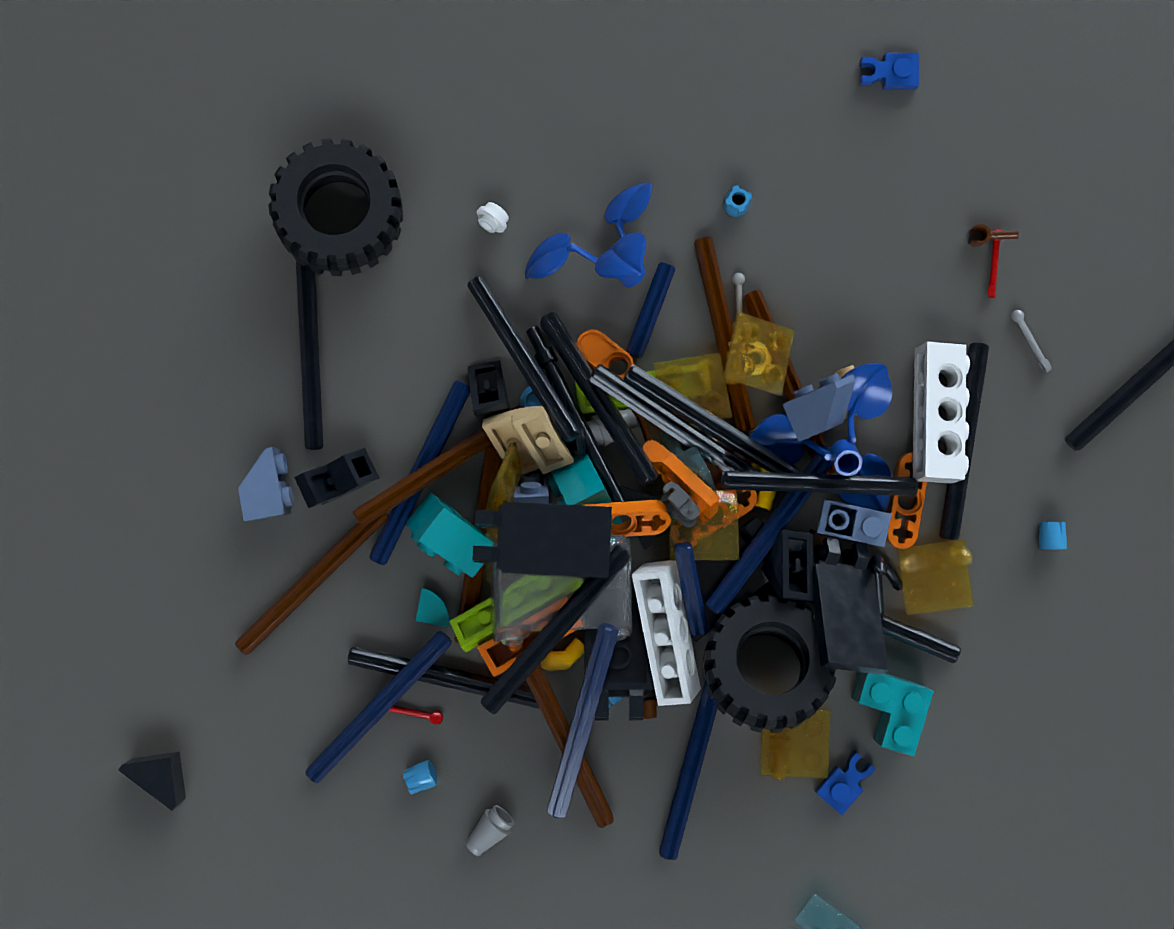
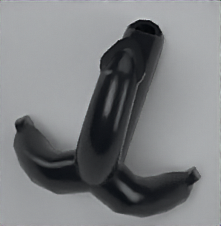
(879, 568)

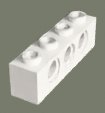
(929, 427)
(666, 632)

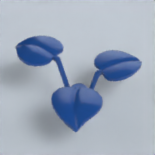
(620, 261)
(868, 400)

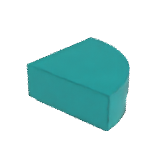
(432, 609)

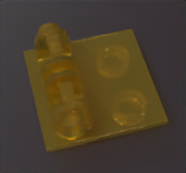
(758, 354)
(698, 380)
(936, 576)
(798, 750)

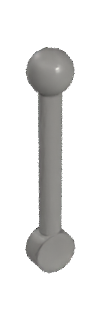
(738, 279)
(1044, 364)

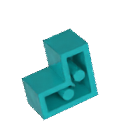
(579, 484)
(444, 531)
(902, 707)

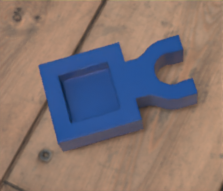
(896, 71)
(841, 786)

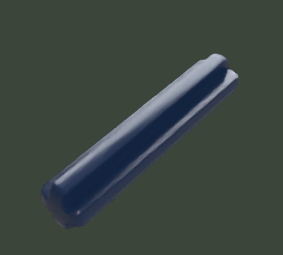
(650, 310)
(691, 588)

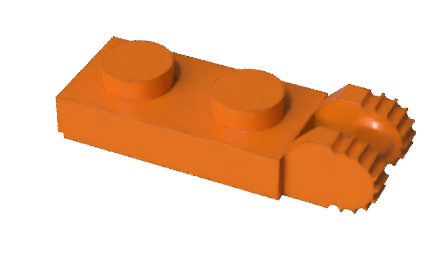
(676, 471)

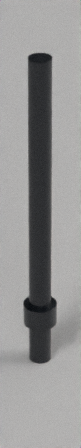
(547, 360)

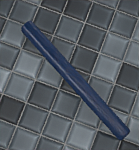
(431, 449)
(764, 540)
(378, 706)
(582, 720)
(689, 776)

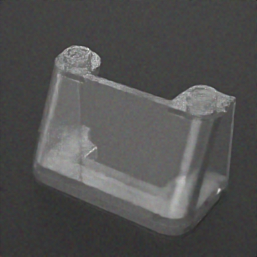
(529, 602)

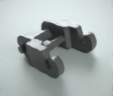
(680, 505)

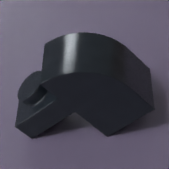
(336, 478)

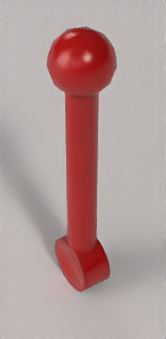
(994, 265)
(435, 717)

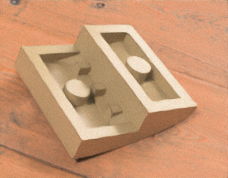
(535, 435)

